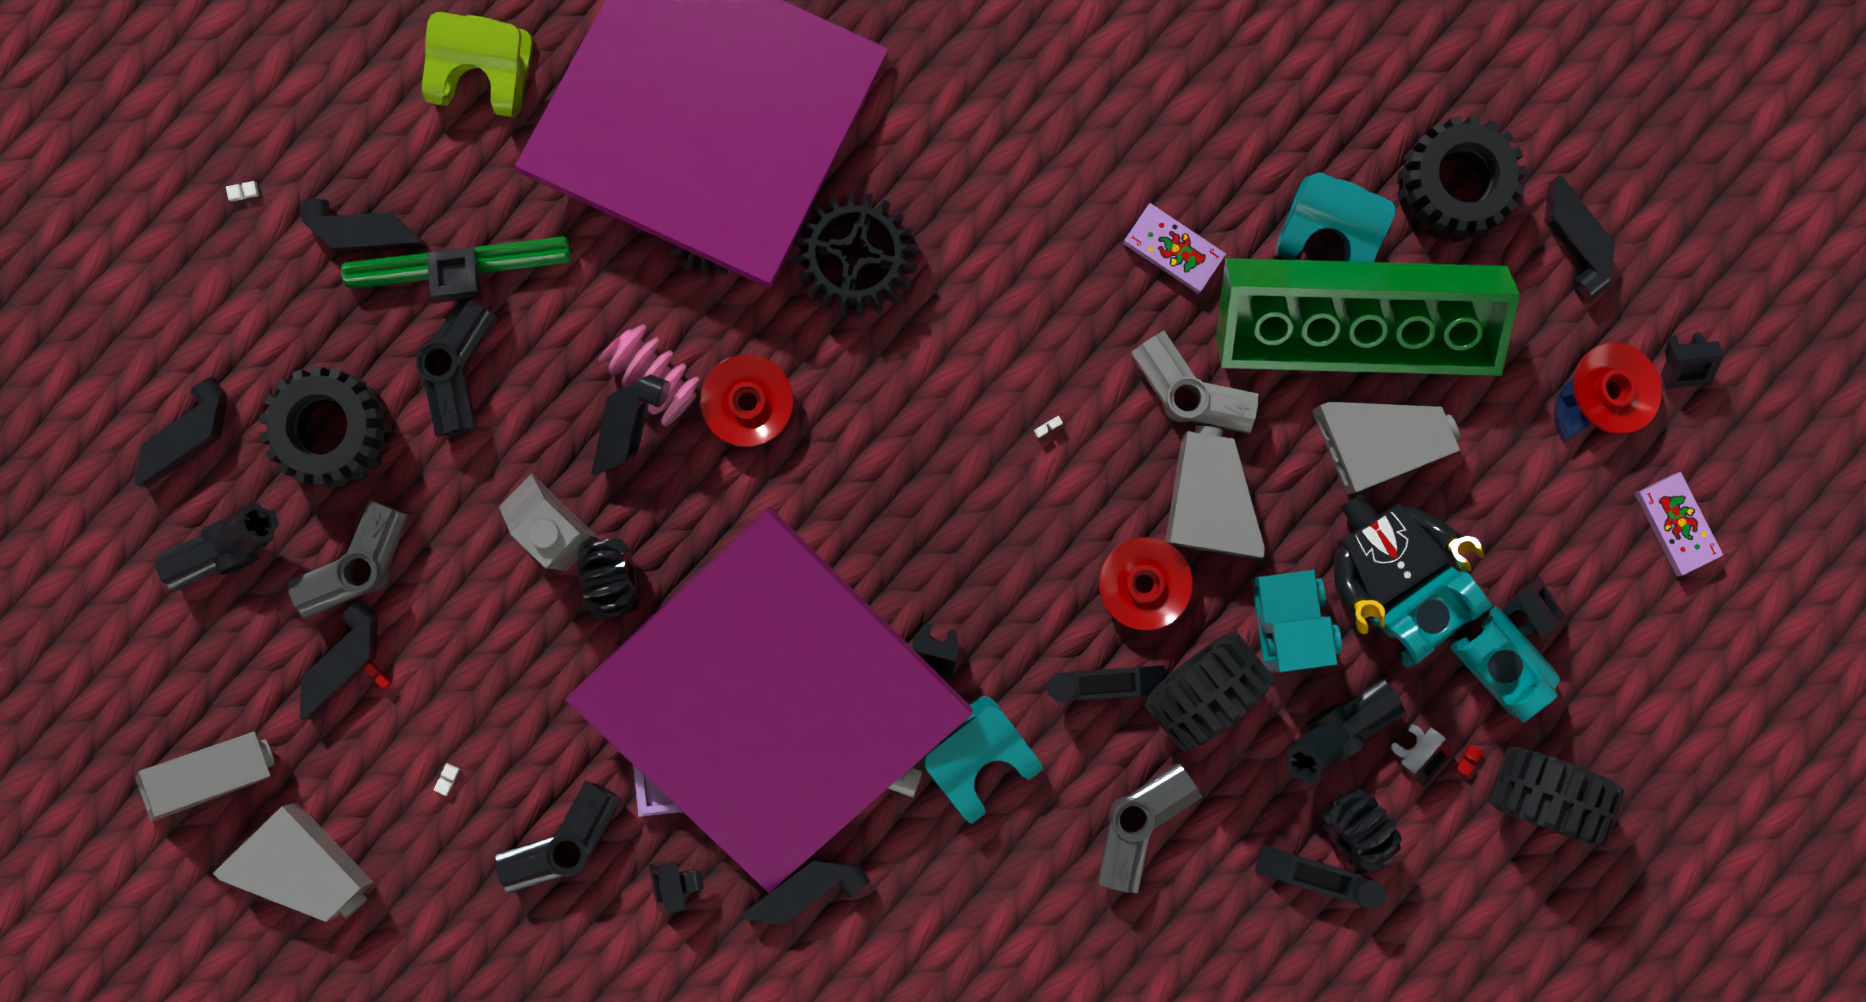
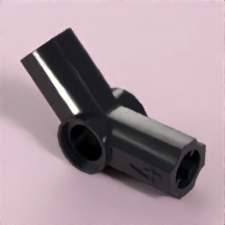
(450, 393)
(219, 549)
(1342, 731)
(542, 859)

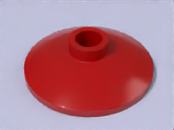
(733, 380)
(1633, 382)
(1169, 578)

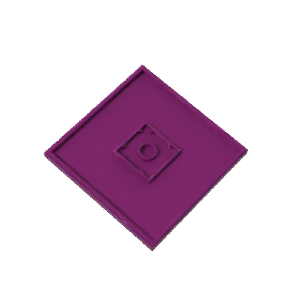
(705, 122)
(769, 701)

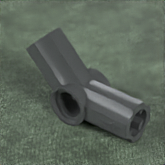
(335, 583)
(1127, 849)

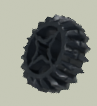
(864, 216)

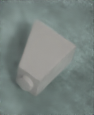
(1383, 440)
(1212, 499)
(545, 525)
(204, 775)
(297, 867)

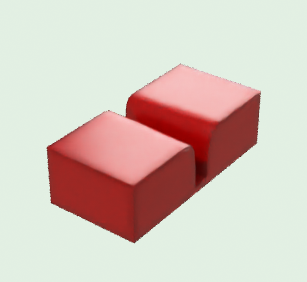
(373, 671)
(1467, 761)

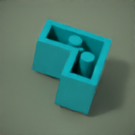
(1291, 622)

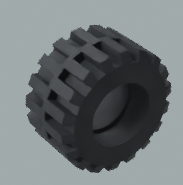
(1490, 157)
(289, 419)
(1209, 692)
(1557, 796)

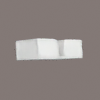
(243, 191)
(1052, 424)
(447, 779)

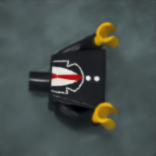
(1391, 554)

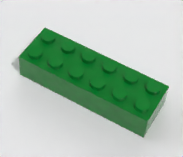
(1365, 316)

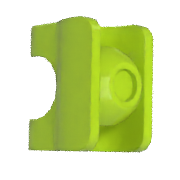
(469, 42)

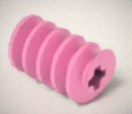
(639, 359)

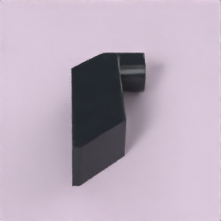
(358, 231)
(1581, 237)
(625, 420)
(184, 436)
(342, 662)
(1104, 683)
(1320, 877)
(806, 887)

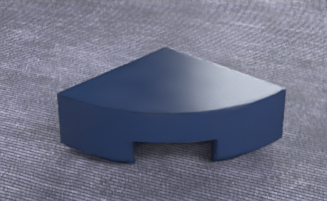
(1567, 414)

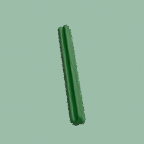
(490, 257)

